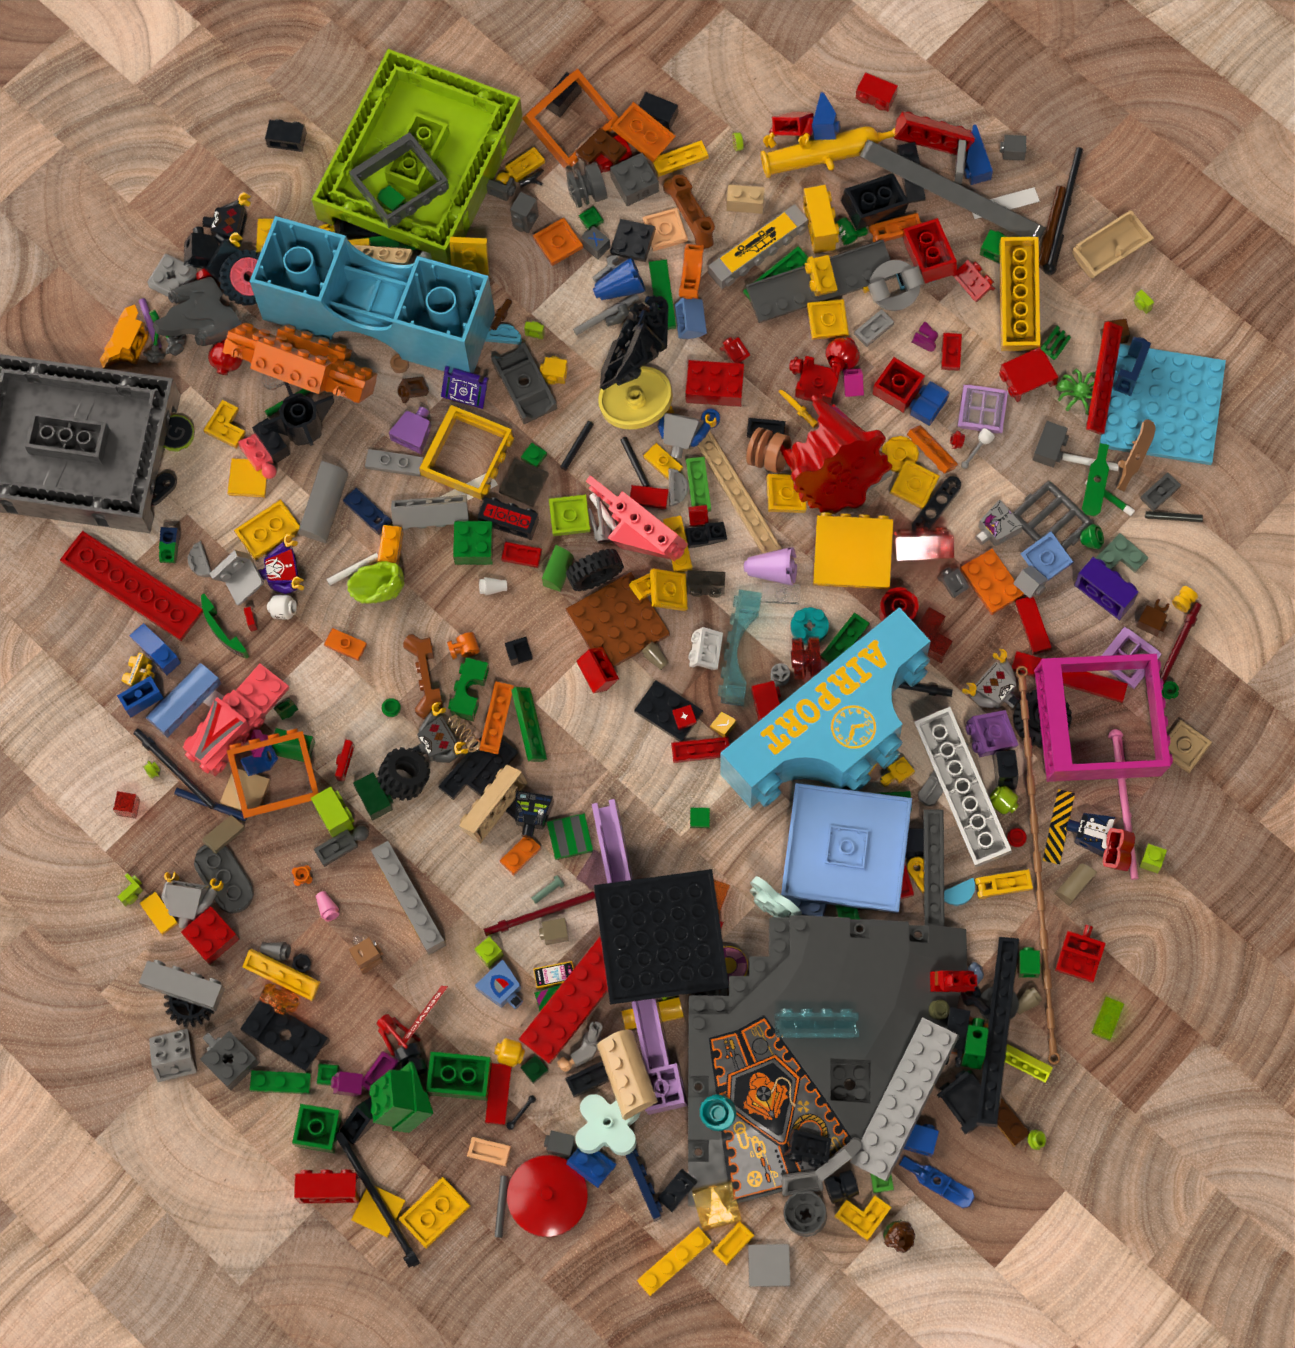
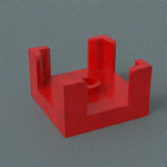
(818, 381)

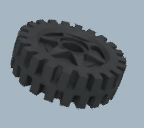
(594, 570)
(1033, 722)

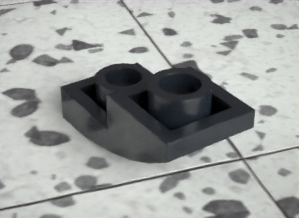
(706, 535)

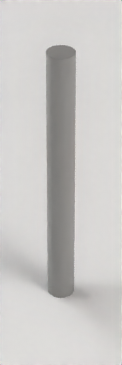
(607, 313)

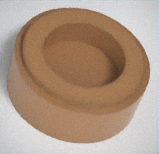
(399, 365)

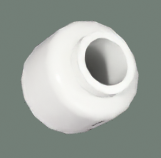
(282, 607)

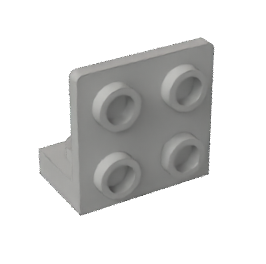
(239, 575)
(171, 1055)

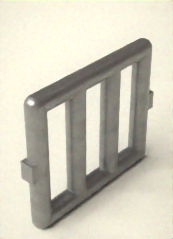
(1061, 498)

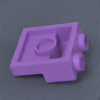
(991, 733)

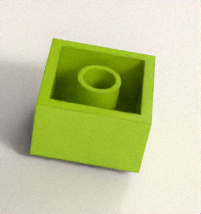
(331, 810)

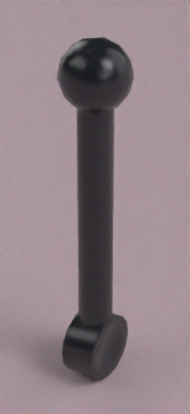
(510, 1125)

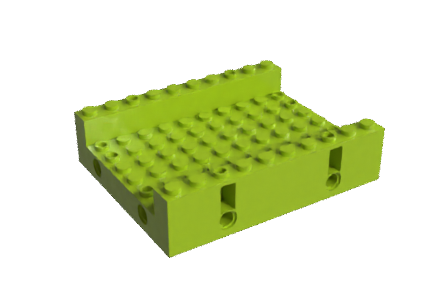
(456, 123)

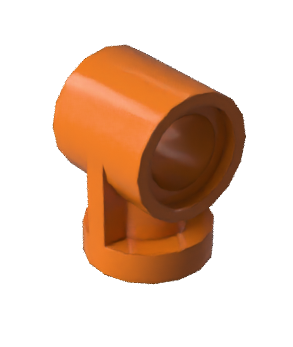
(466, 645)

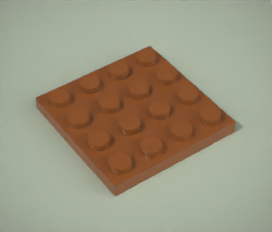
(617, 621)

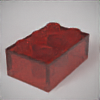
(923, 543)

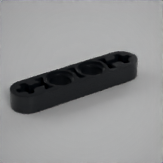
(935, 506)

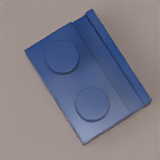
(593, 1166)

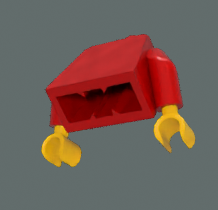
(791, 124)

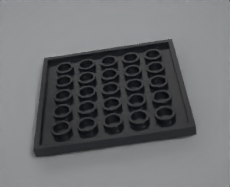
(661, 936)

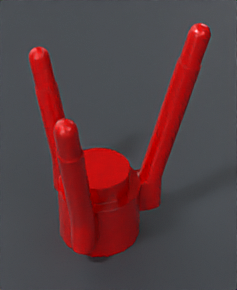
(388, 1026)

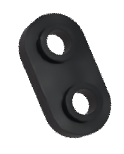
(161, 490)

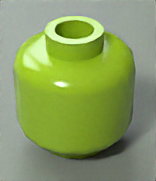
(1004, 800)

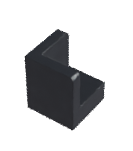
(518, 651)

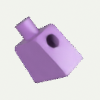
(412, 430)

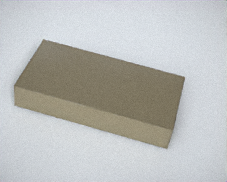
(223, 834)

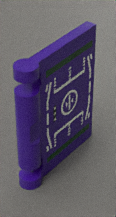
(464, 387)

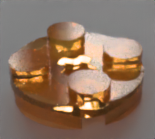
(281, 1000)

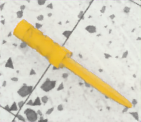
(801, 410)

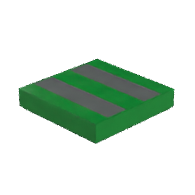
(570, 836)

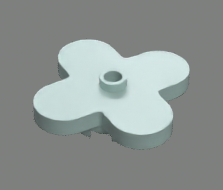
(770, 901)
(598, 1132)

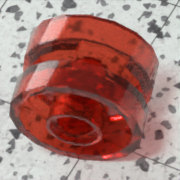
(806, 657)

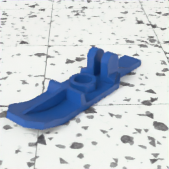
(947, 1188)

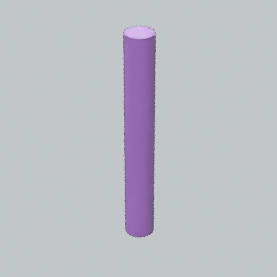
(149, 322)

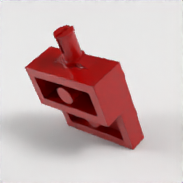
(1080, 955)

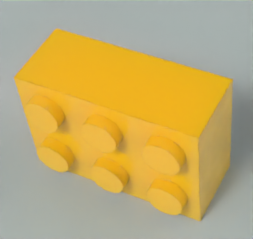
(820, 219)

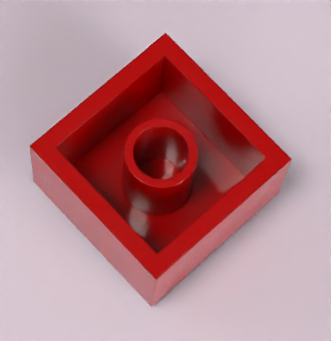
(898, 384)
(210, 935)

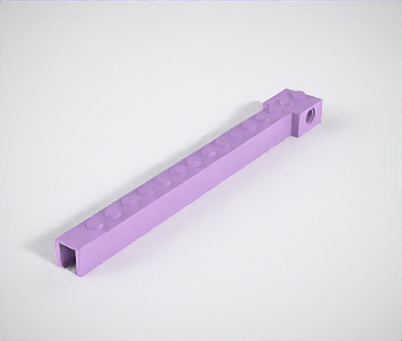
(664, 1076)

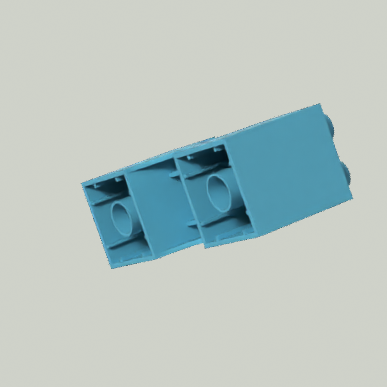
(328, 286)

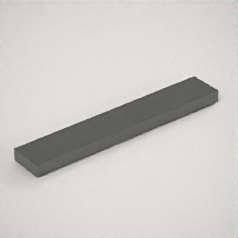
(933, 867)

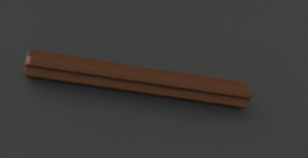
(1051, 225)

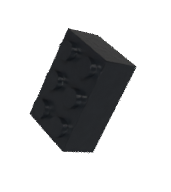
(874, 201)

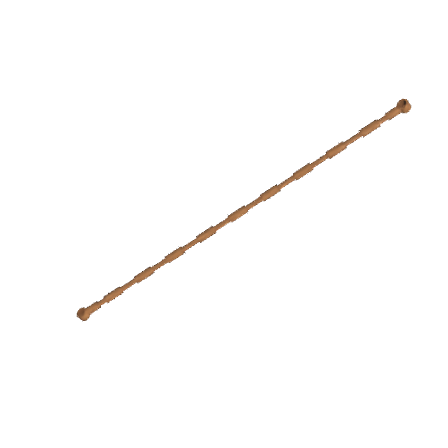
(1037, 865)

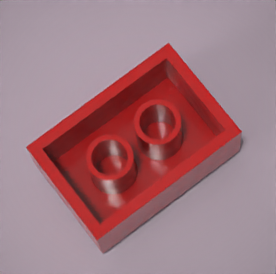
(930, 250)
(714, 383)
(327, 1187)

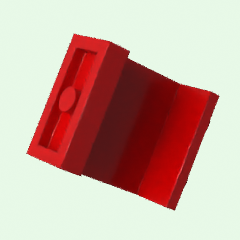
(1028, 373)

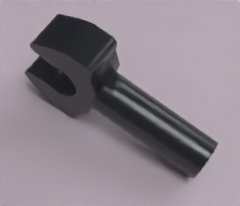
(975, 999)

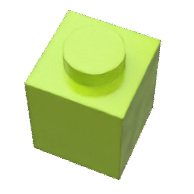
(1153, 858)
(489, 952)

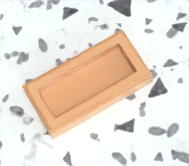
(489, 1151)

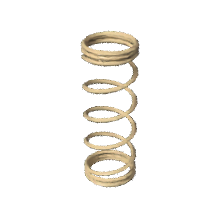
(455, 725)

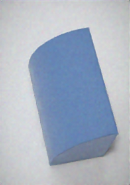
(690, 318)

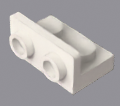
(705, 648)

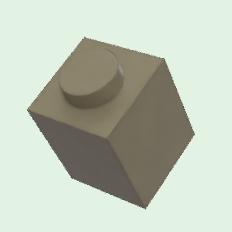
(554, 931)

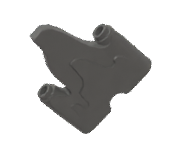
(198, 313)

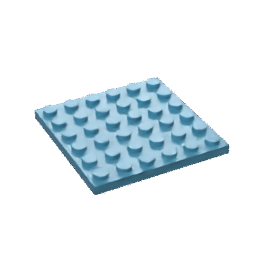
(1176, 394)

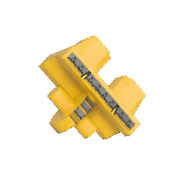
(141, 670)

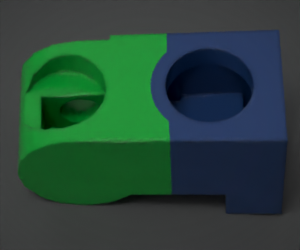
(169, 544)

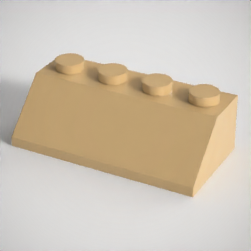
(493, 803)

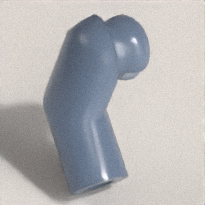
(978, 970)

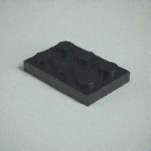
(658, 706)

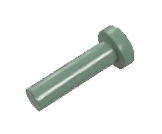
(548, 889)

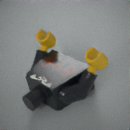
(229, 221)

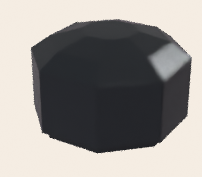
(302, 963)

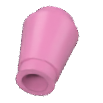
(327, 907)

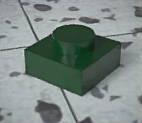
(286, 709)
(534, 1069)

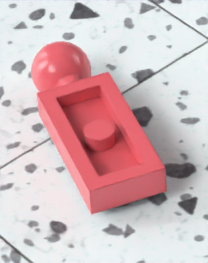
(258, 456)

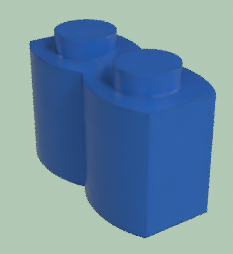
(929, 403)

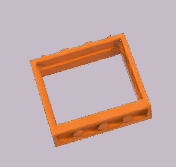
(542, 134)
(256, 743)

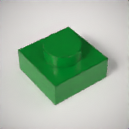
(534, 455)

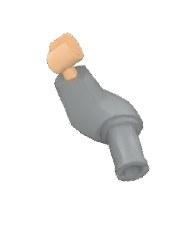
(587, 1049)

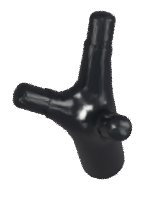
(531, 179)

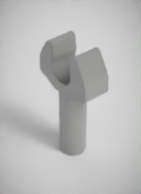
(610, 260)

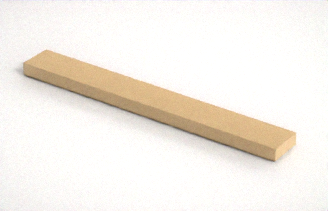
(738, 495)

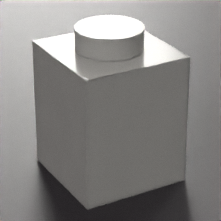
(1031, 582)

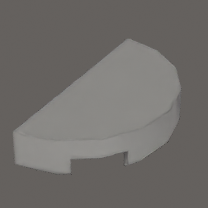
(677, 487)
(198, 561)

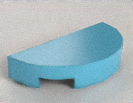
(504, 334)
(960, 893)

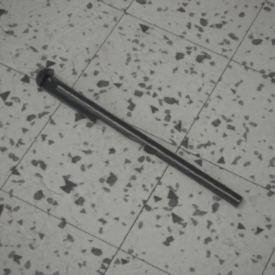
(1050, 267)

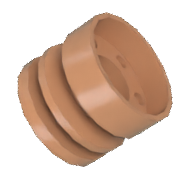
(765, 450)

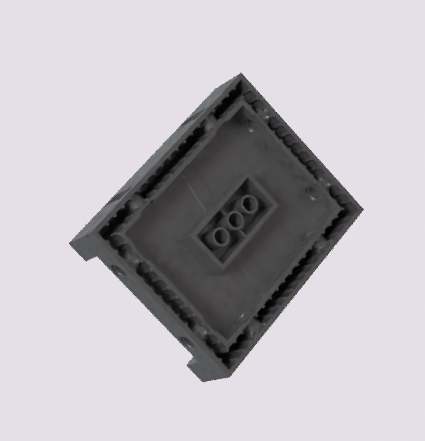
(81, 441)

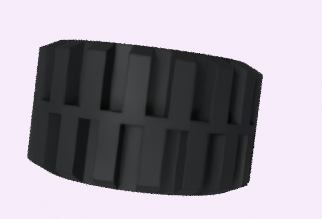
(394, 782)

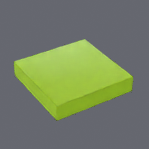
(569, 515)

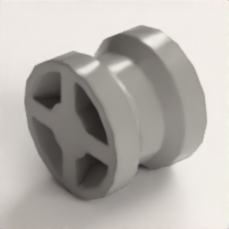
(780, 670)

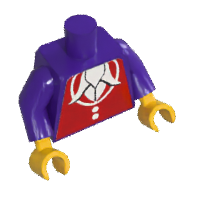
(282, 568)

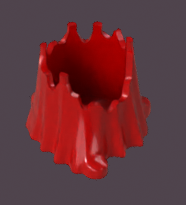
(836, 461)

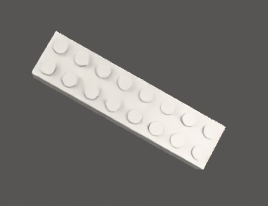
(963, 787)

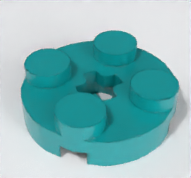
(813, 616)

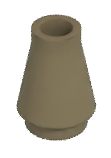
(654, 654)
(1029, 1000)

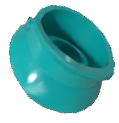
(717, 1112)

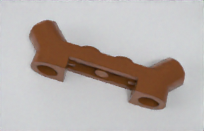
(701, 226)
(423, 650)

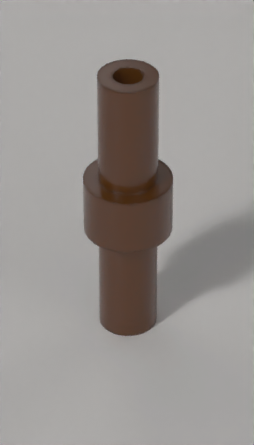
(501, 314)

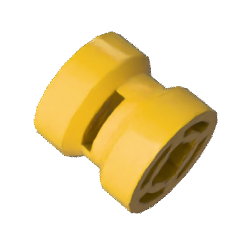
(1184, 599)

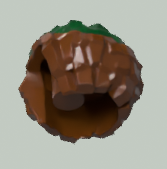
(899, 1236)

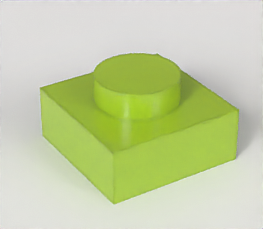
(1143, 301)
(534, 329)

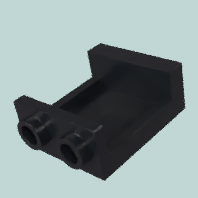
(963, 1099)

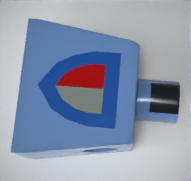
(500, 986)

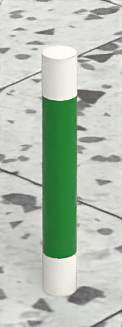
(1117, 502)

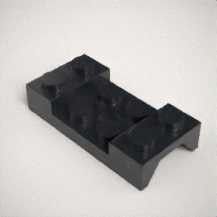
(266, 1027)

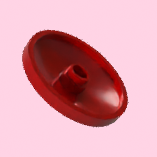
(547, 1196)

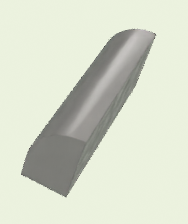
(323, 502)

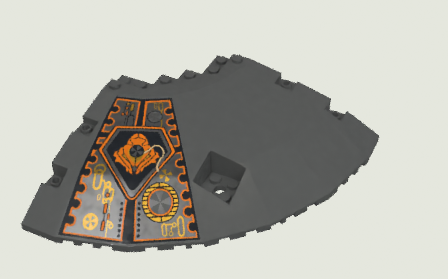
(802, 1080)

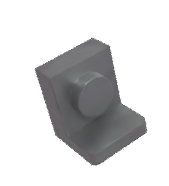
(953, 581)

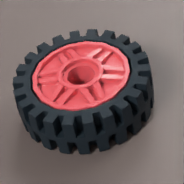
(233, 279)

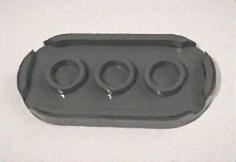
(237, 889)

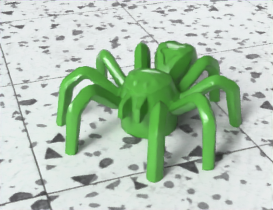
(1079, 391)

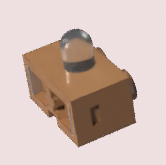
(365, 953)

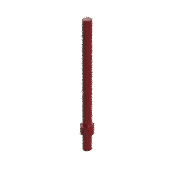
(1189, 621)
(504, 925)

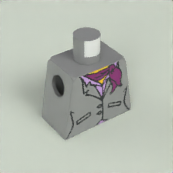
(998, 525)

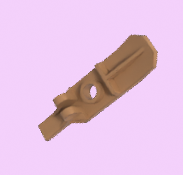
(1137, 453)

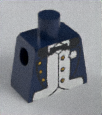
(1091, 831)

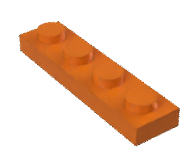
(496, 717)

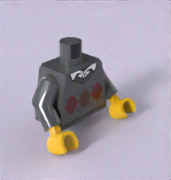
(437, 738)

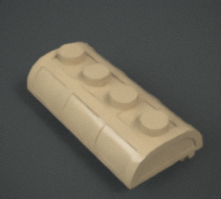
(1111, 244)
(627, 1073)

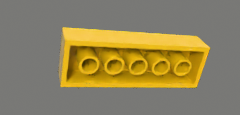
(1019, 293)

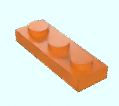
(932, 449)

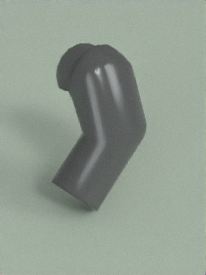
(619, 318)

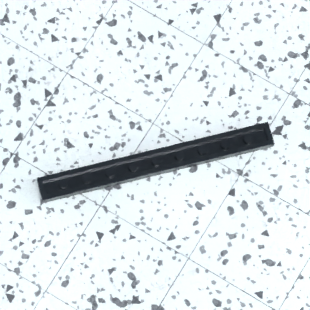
(998, 1032)

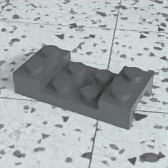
(530, 399)

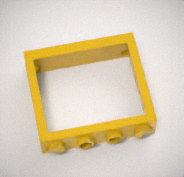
(453, 414)

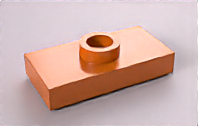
(345, 644)

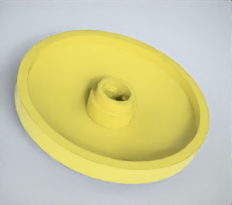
(637, 401)

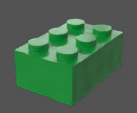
(459, 1076)

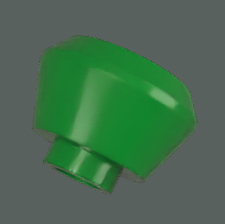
(1092, 537)

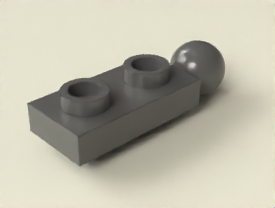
(340, 845)

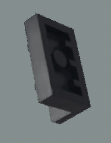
(808, 1148)

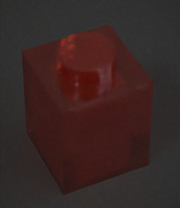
(126, 805)

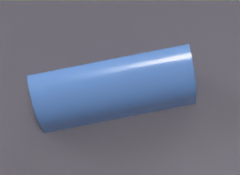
(183, 700)

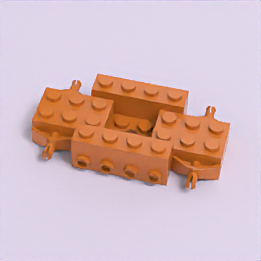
(301, 360)

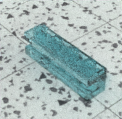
(816, 1024)

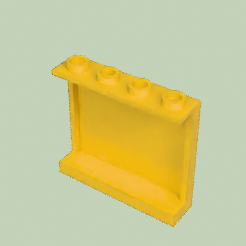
(853, 551)

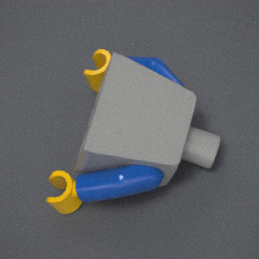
(683, 431)

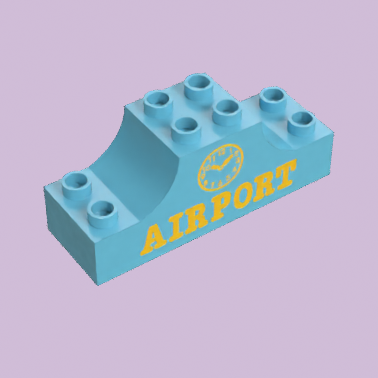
(835, 721)

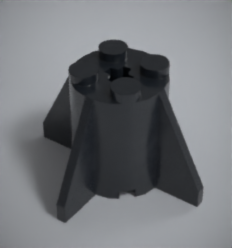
(300, 417)

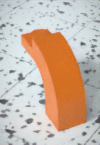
(692, 271)

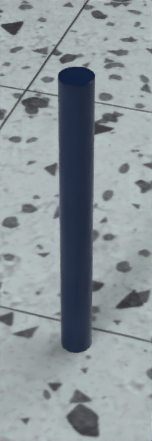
(219, 807)

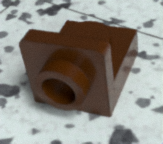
(412, 388)

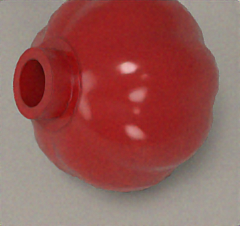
(843, 352)
(223, 362)

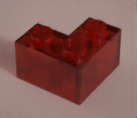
(930, 626)

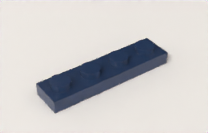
(645, 1188)

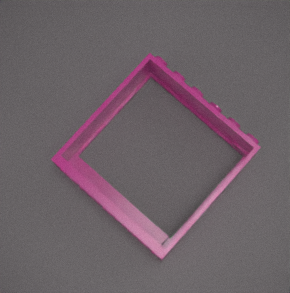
(1055, 724)

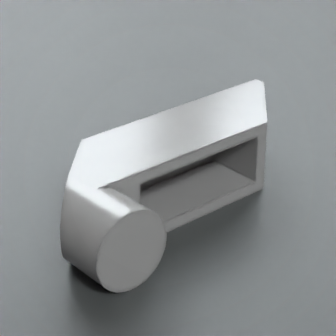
(839, 1158)

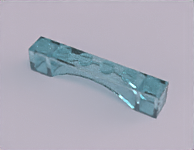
(734, 684)

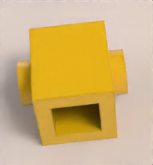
(554, 370)

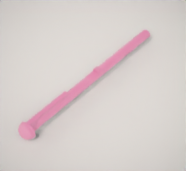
(1116, 736)

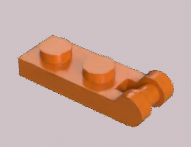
(893, 228)

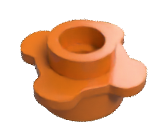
(301, 880)

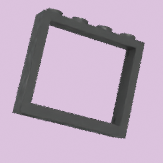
(385, 157)

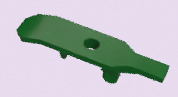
(1095, 490)

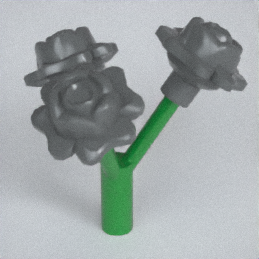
(175, 343)

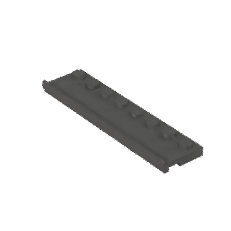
(792, 291)

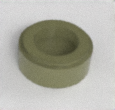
(939, 1009)

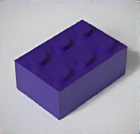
(1106, 588)

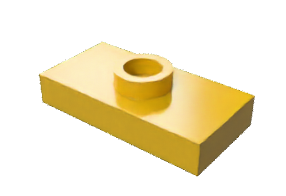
(661, 460)

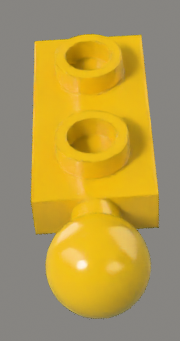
(521, 166)

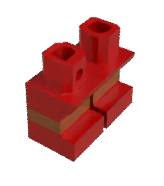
(952, 981)

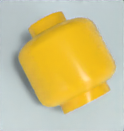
(509, 1052)

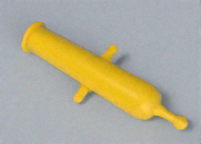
(845, 146)

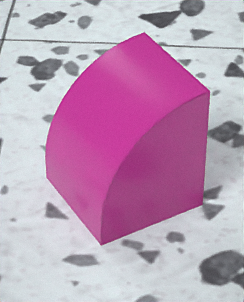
(853, 382)

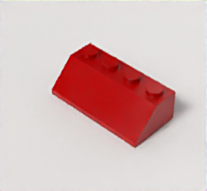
(931, 133)

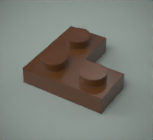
(600, 144)

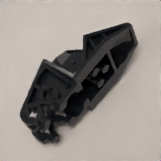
(637, 342)

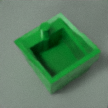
(400, 1100)

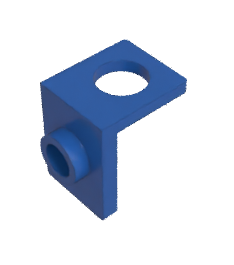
(257, 765)

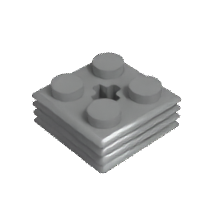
(168, 268)

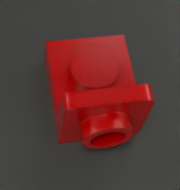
(735, 349)

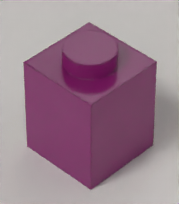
(347, 1083)

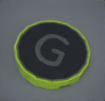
(179, 434)

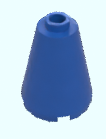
(620, 282)

